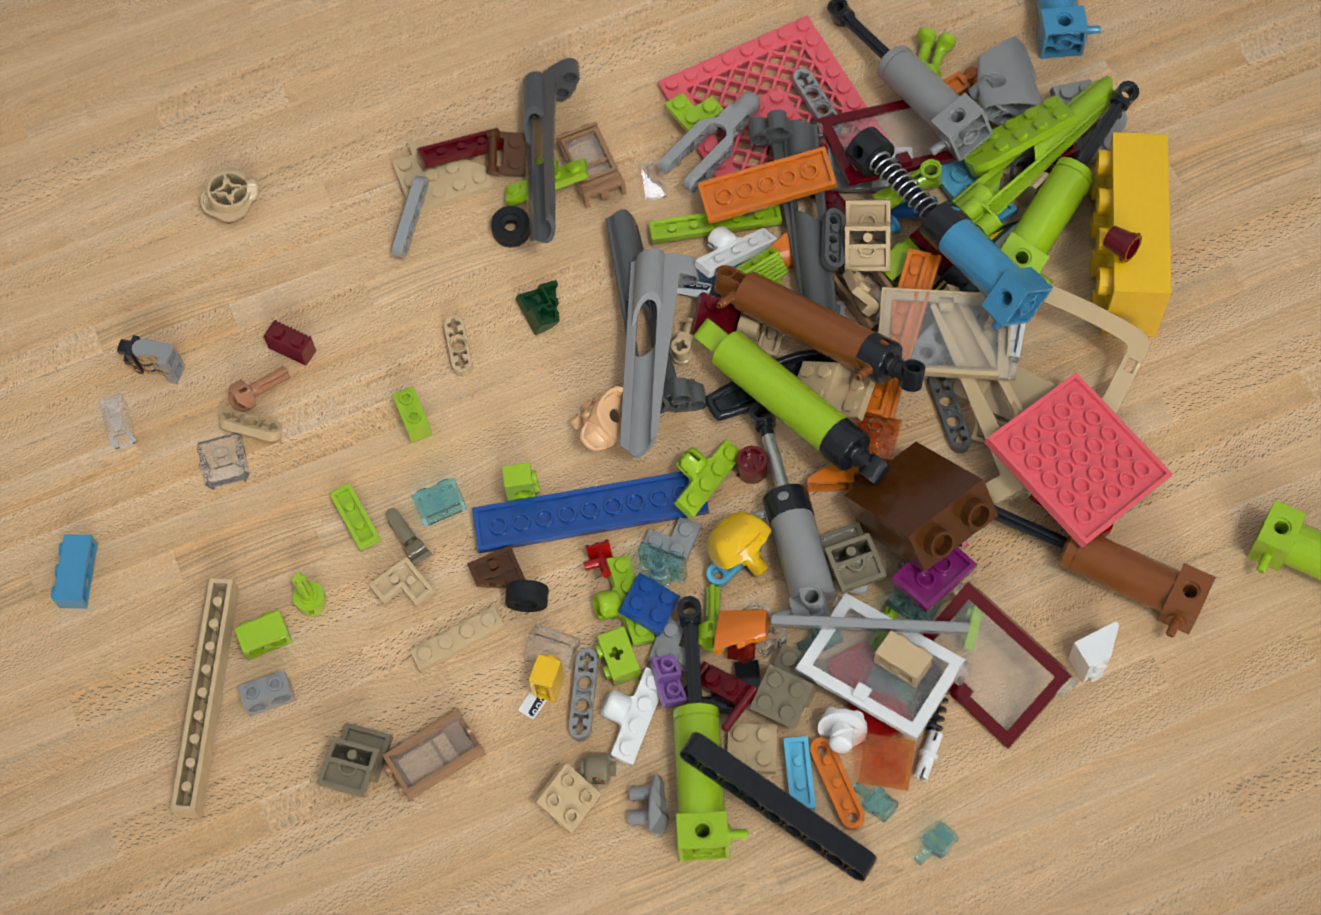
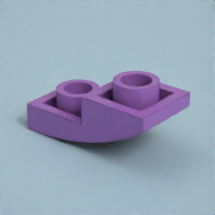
(667, 681)

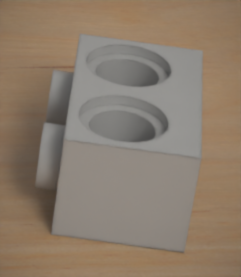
(266, 693)

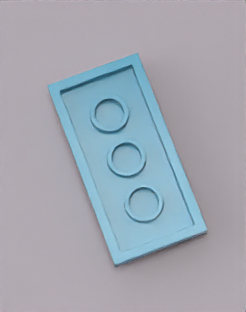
(958, 178)

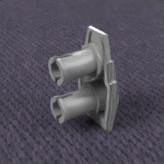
(656, 815)

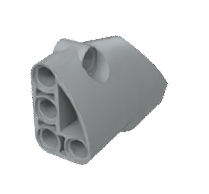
(1005, 81)

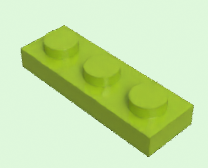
(355, 517)

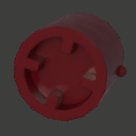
(752, 464)

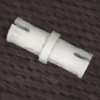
(928, 755)

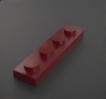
(455, 149)

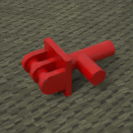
(598, 557)

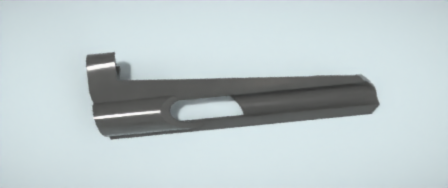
(539, 102)
(804, 231)
(626, 243)

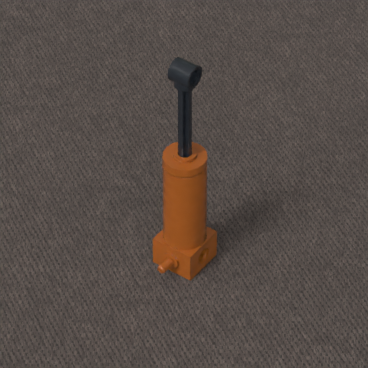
(1127, 572)

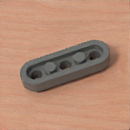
(833, 253)

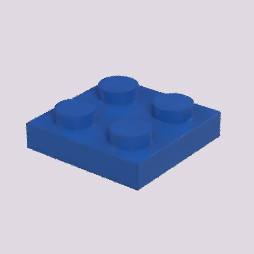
(649, 604)

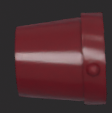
(1122, 242)

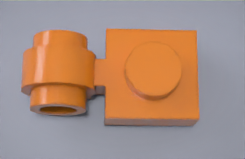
(961, 83)

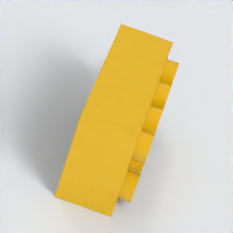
(1133, 195)

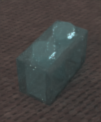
(439, 502)

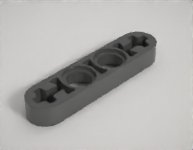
(950, 411)

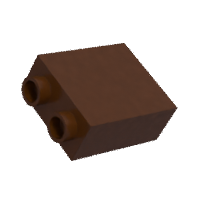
(922, 506)

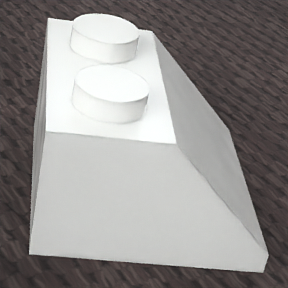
(1092, 653)

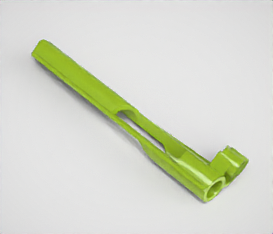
(985, 200)

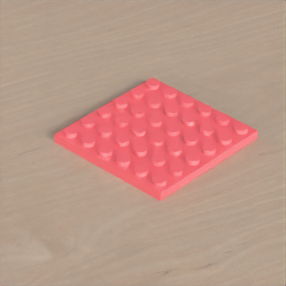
(1078, 459)

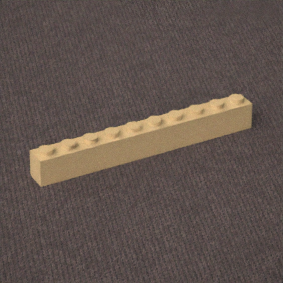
(205, 699)

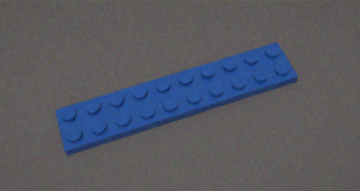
(580, 512)

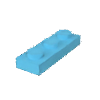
(799, 770)

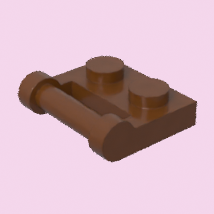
(512, 153)

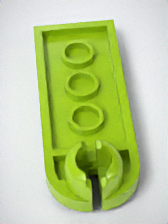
(1020, 134)

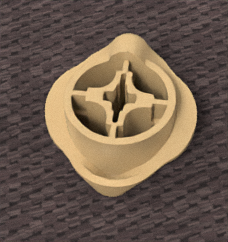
(229, 195)

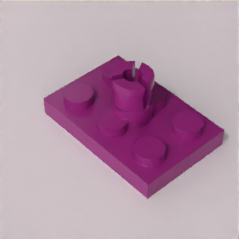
(931, 586)

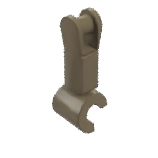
(413, 546)

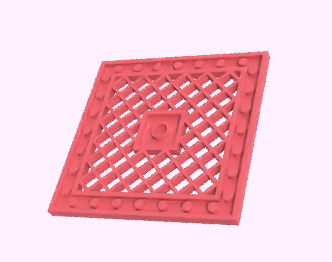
(797, 36)

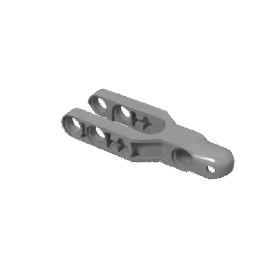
(732, 120)

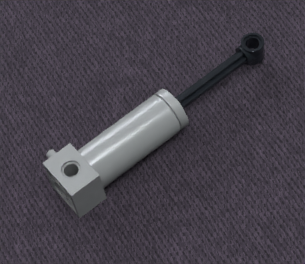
(955, 118)

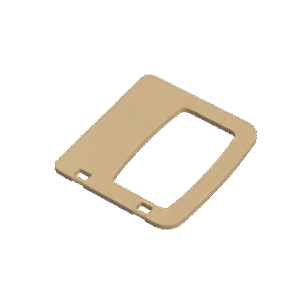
(1031, 387)

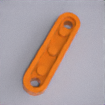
(837, 784)

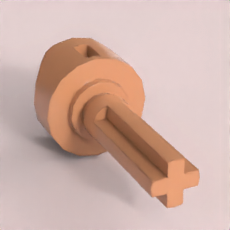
(244, 393)

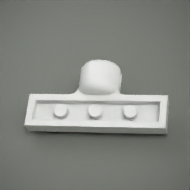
(731, 249)
(632, 716)

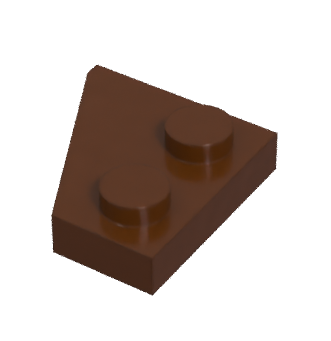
(496, 569)

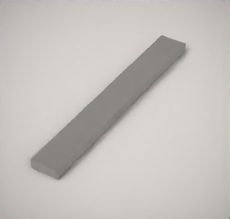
(870, 624)

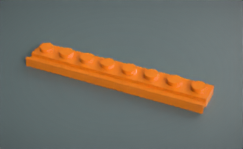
(918, 273)

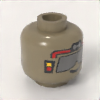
(597, 768)

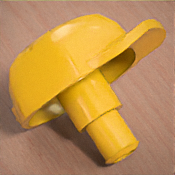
(738, 541)

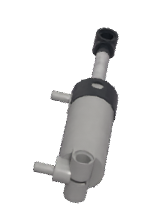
(794, 530)

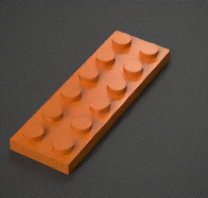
(767, 185)

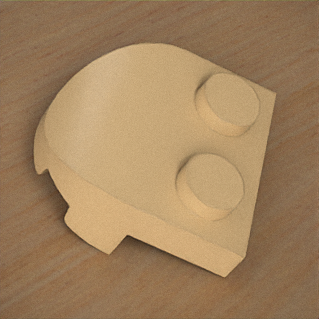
(862, 293)

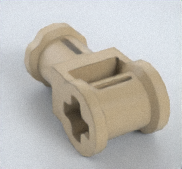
(683, 344)

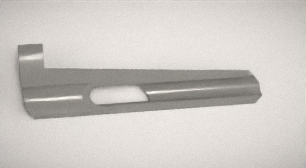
(653, 278)

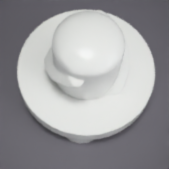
(842, 728)

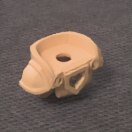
(598, 429)

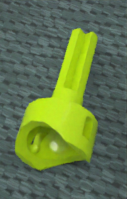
(308, 595)
(707, 629)

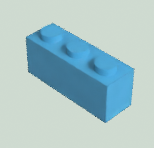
(74, 571)

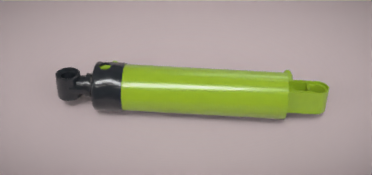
(792, 401)

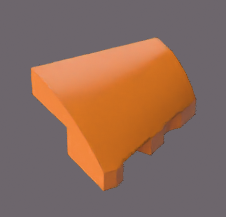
(740, 628)

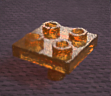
(883, 435)
(886, 761)

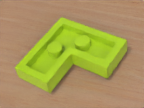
(688, 115)

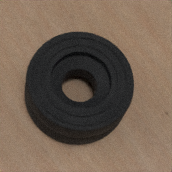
(507, 215)
(526, 595)

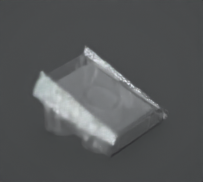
(223, 460)

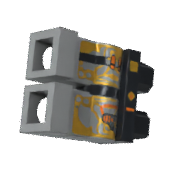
(152, 357)

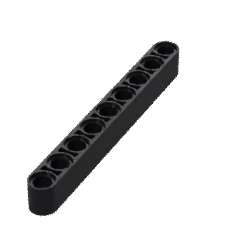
(778, 806)

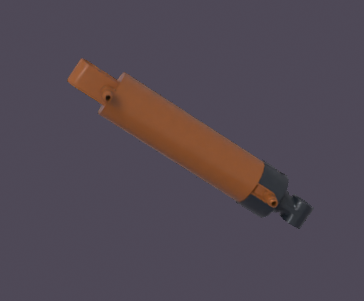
(818, 328)

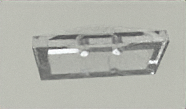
(652, 180)

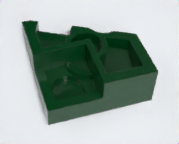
(540, 307)

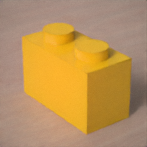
(547, 677)

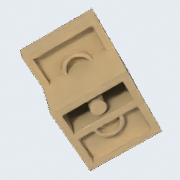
(868, 234)
(838, 387)

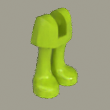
(926, 39)

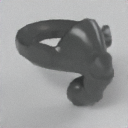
(1025, 160)

